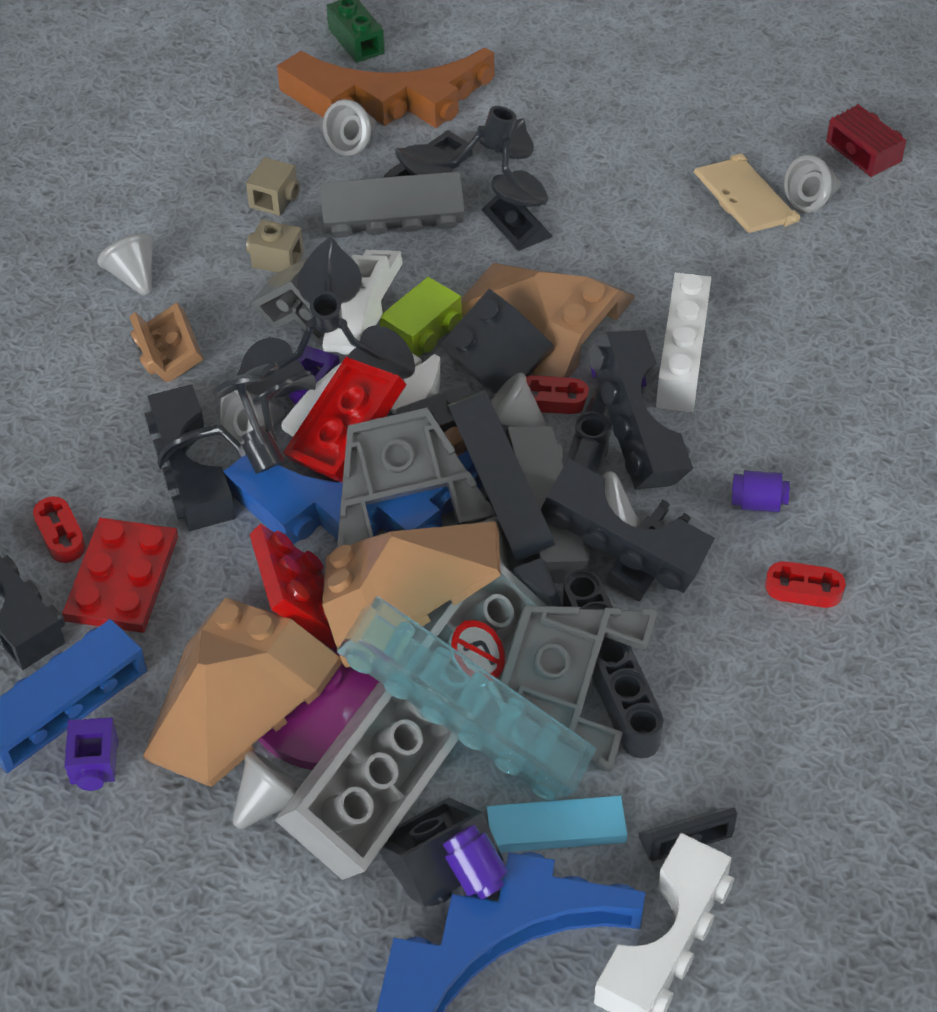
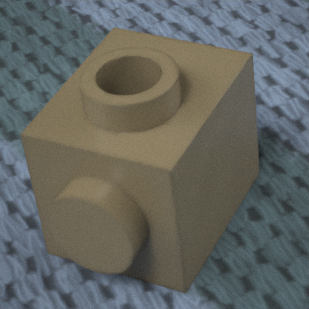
(272, 186)
(275, 246)

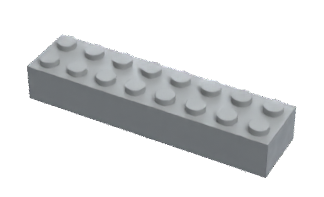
(388, 750)

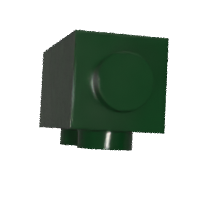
(355, 29)

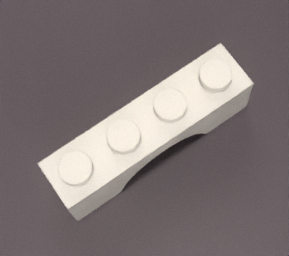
(683, 342)
(641, 975)

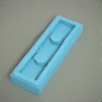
(558, 824)

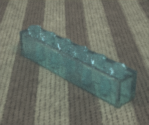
(466, 700)

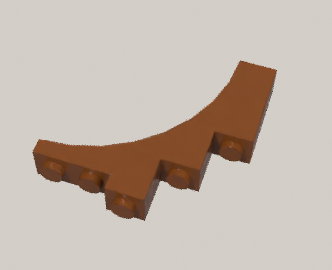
(386, 96)

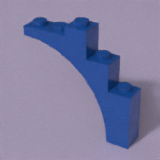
(302, 503)
(482, 930)

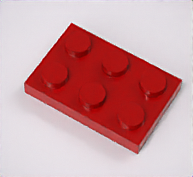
(351, 397)
(121, 574)
(292, 582)

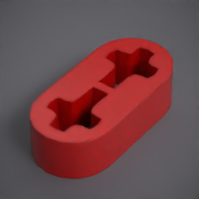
(554, 393)
(66, 526)
(805, 584)

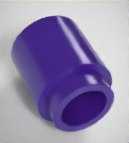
(760, 491)
(475, 862)

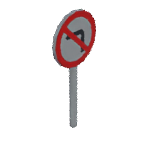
(479, 645)

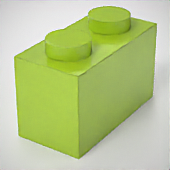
(424, 315)

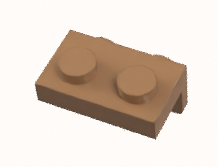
(166, 343)

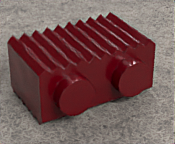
(865, 140)

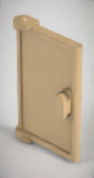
(746, 194)

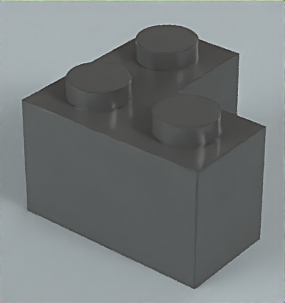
(282, 302)

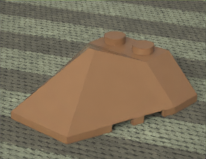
(557, 304)
(410, 571)
(233, 687)

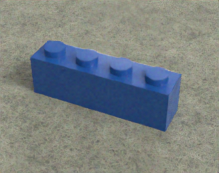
(66, 690)

